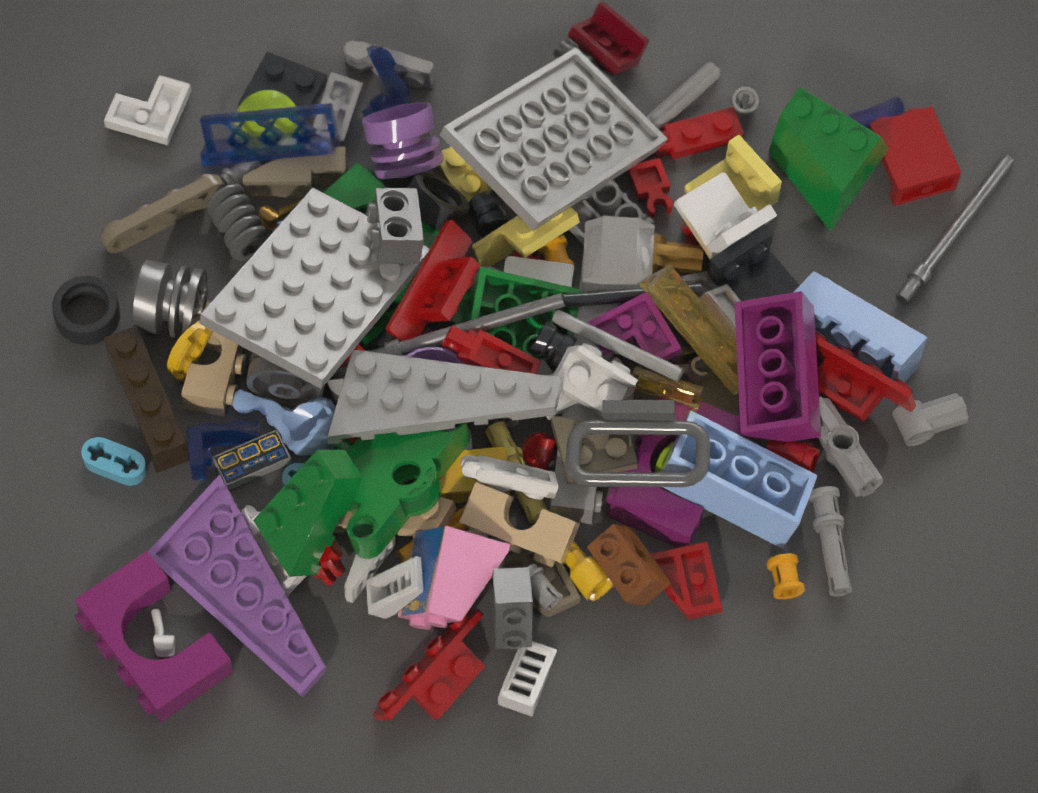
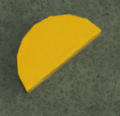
(187, 350)

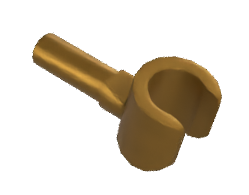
(270, 217)

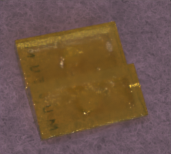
(664, 387)

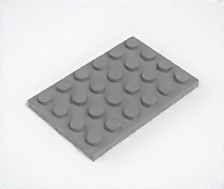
(553, 138)
(309, 290)

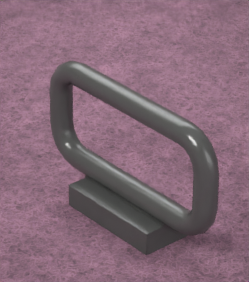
(638, 418)

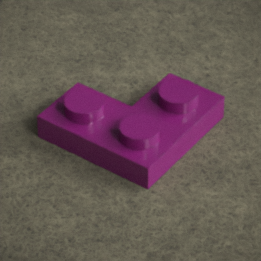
(642, 323)

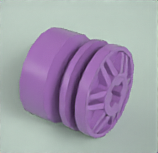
(404, 146)

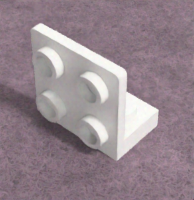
(720, 214)

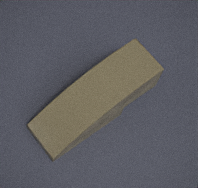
(295, 176)

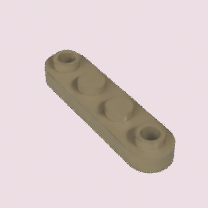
(161, 214)

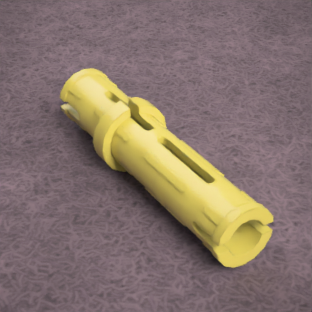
(500, 437)

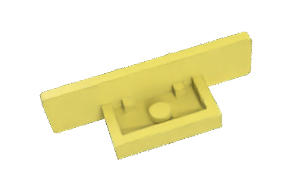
(520, 237)

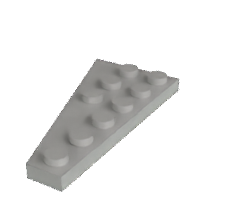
(427, 395)

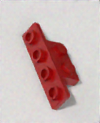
(437, 284)
(856, 385)
(438, 676)

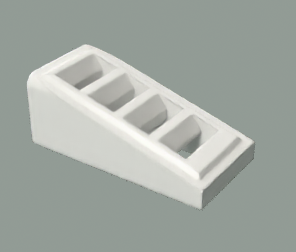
(362, 570)
(394, 588)
(520, 702)

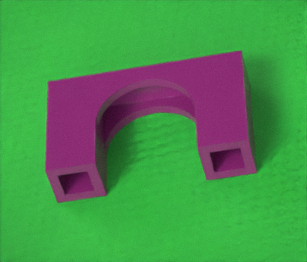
(653, 508)
(161, 684)

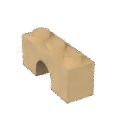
(212, 386)
(489, 514)

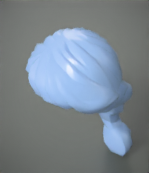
(301, 428)

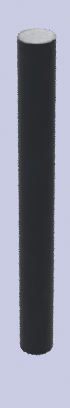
(611, 296)

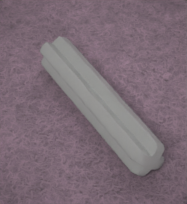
(684, 95)

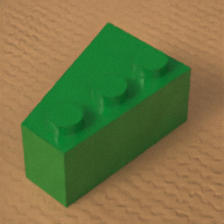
(307, 509)

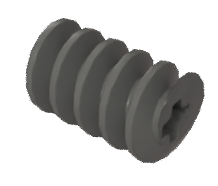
(236, 221)

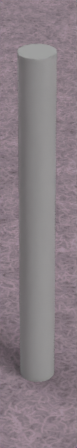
(617, 345)

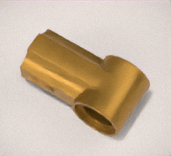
(683, 257)

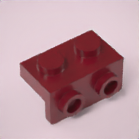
(610, 39)

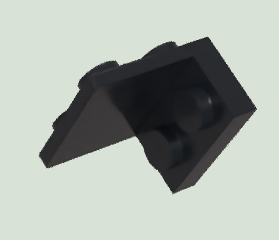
(752, 268)

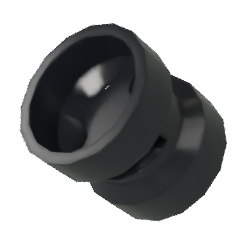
(488, 211)
(552, 343)

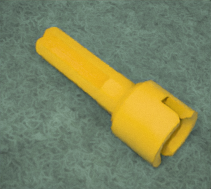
(587, 574)

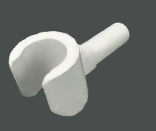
(163, 643)

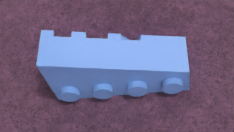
(863, 328)

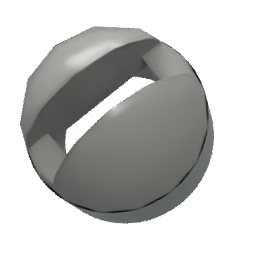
(753, 100)

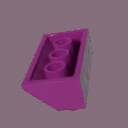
(777, 368)

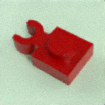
(651, 183)

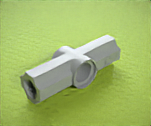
(851, 462)

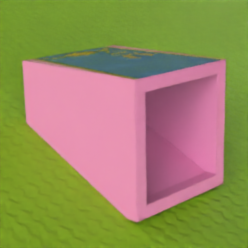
(453, 574)

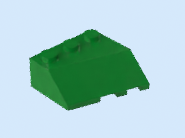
(824, 154)
(500, 291)

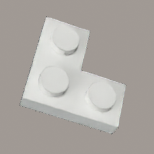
(150, 119)

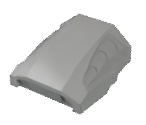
(605, 202)
(616, 253)

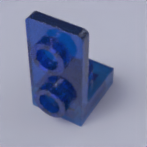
(395, 87)
(208, 435)

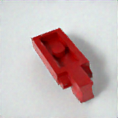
(488, 351)

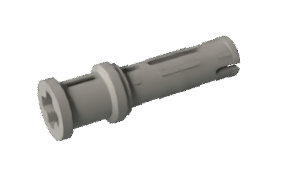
(829, 525)

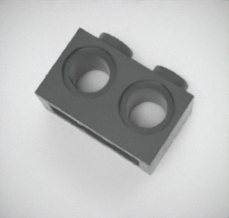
(396, 225)
(512, 608)

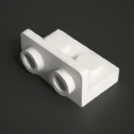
(592, 378)

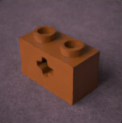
(628, 565)

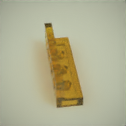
(695, 324)

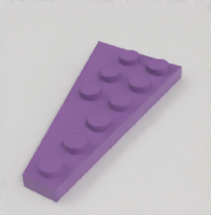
(227, 573)

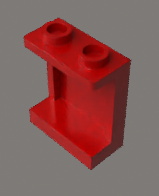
(918, 155)

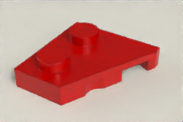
(691, 579)

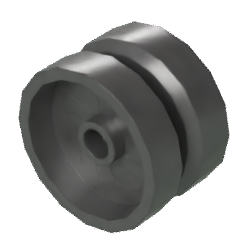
(278, 384)

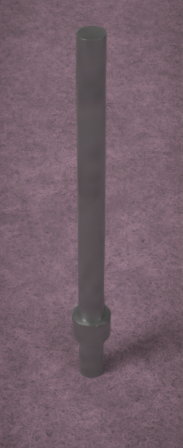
(921, 273)
(484, 323)

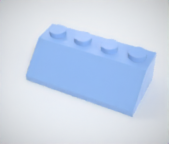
(743, 482)

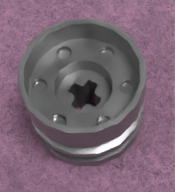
(164, 299)

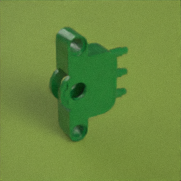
(386, 463)

